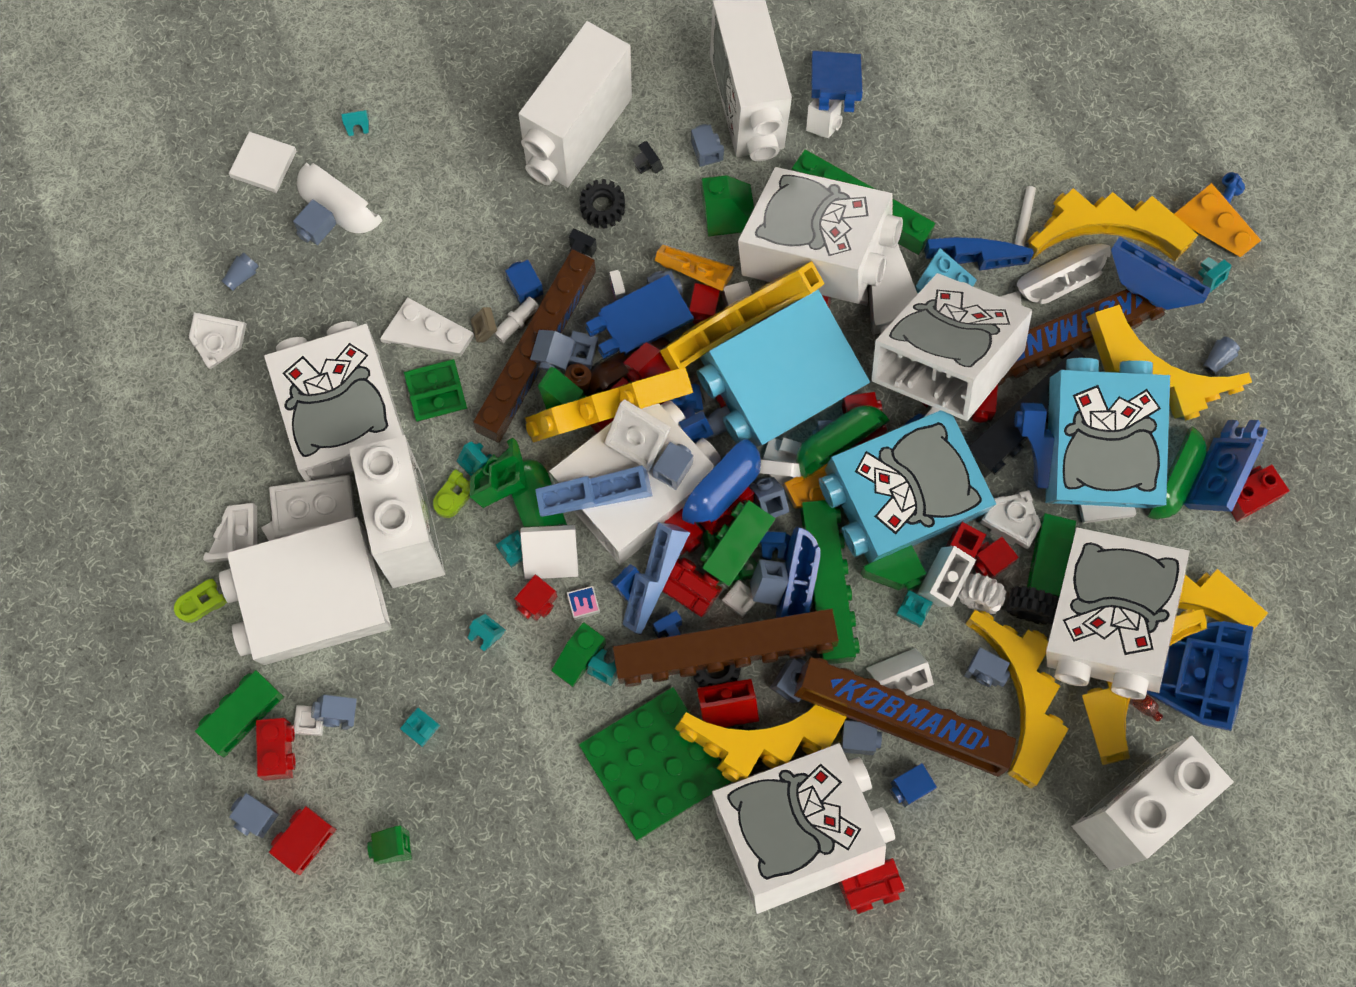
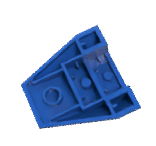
(1207, 674)

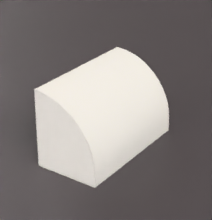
(904, 672)

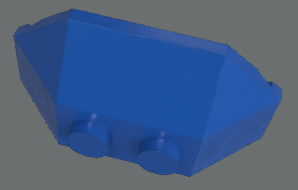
(1155, 278)

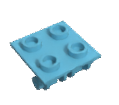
(946, 266)

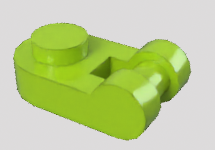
(446, 501)
(190, 607)

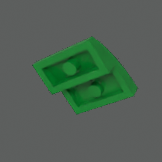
(435, 390)

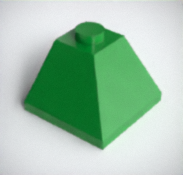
(726, 204)

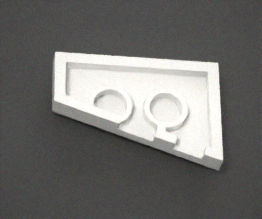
(426, 329)

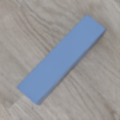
(594, 492)
(647, 587)

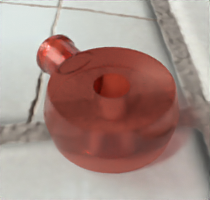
(1148, 707)

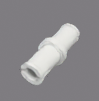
(516, 319)

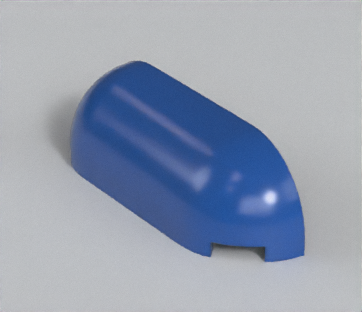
(723, 484)
(802, 569)

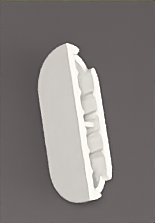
(346, 205)
(1064, 273)

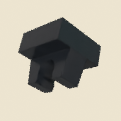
(647, 159)
(582, 243)

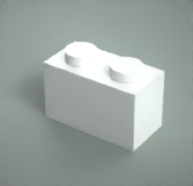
(946, 576)

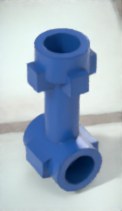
(1233, 184)

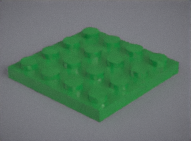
(651, 767)

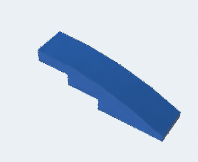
(986, 252)

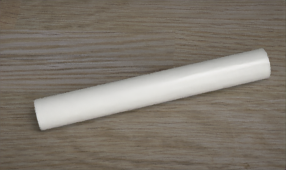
(1025, 215)

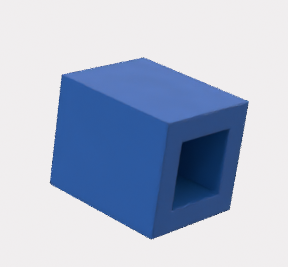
(524, 281)
(912, 785)

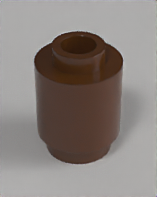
(579, 375)

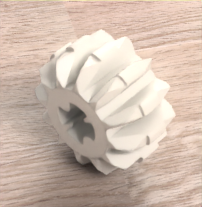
(982, 593)

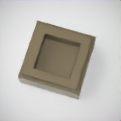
(483, 324)

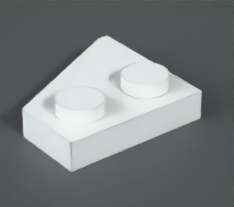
(235, 532)

